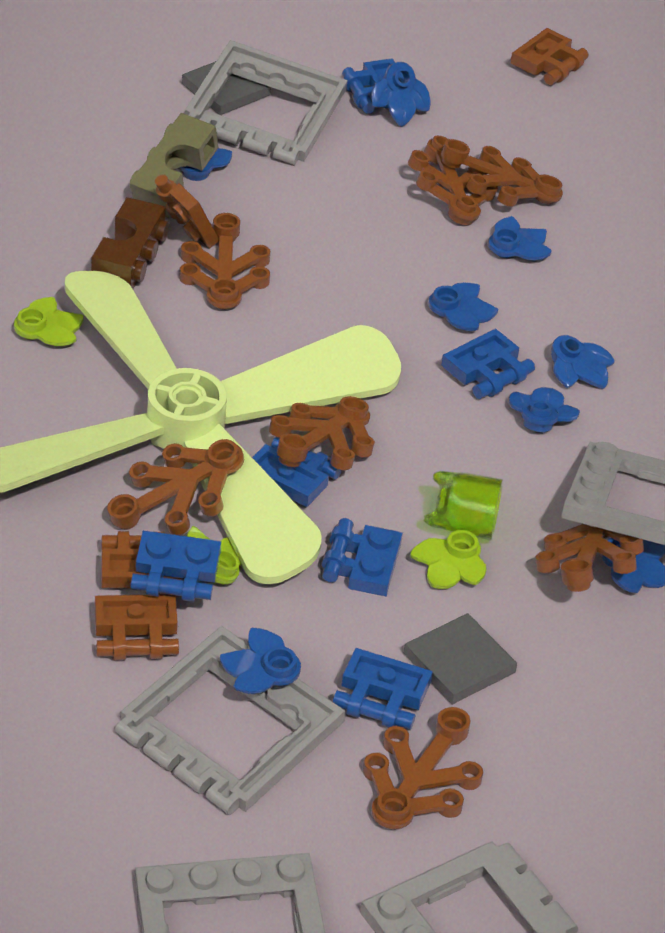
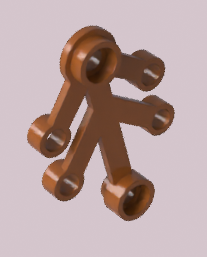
(542, 187)
(462, 208)
(225, 291)
(349, 413)
(217, 462)
(578, 572)
(397, 806)

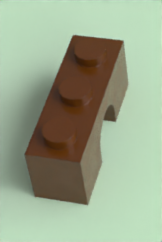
(136, 241)

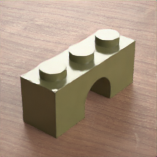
(184, 144)

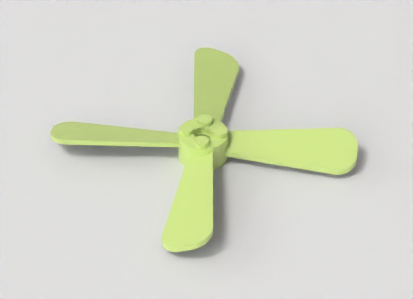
(192, 408)

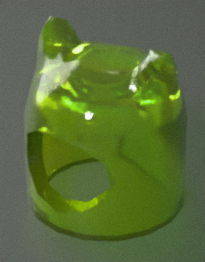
(466, 503)

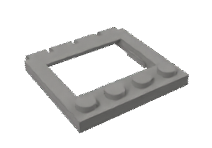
(276, 73)
(593, 485)
(295, 704)
(239, 878)
(397, 912)

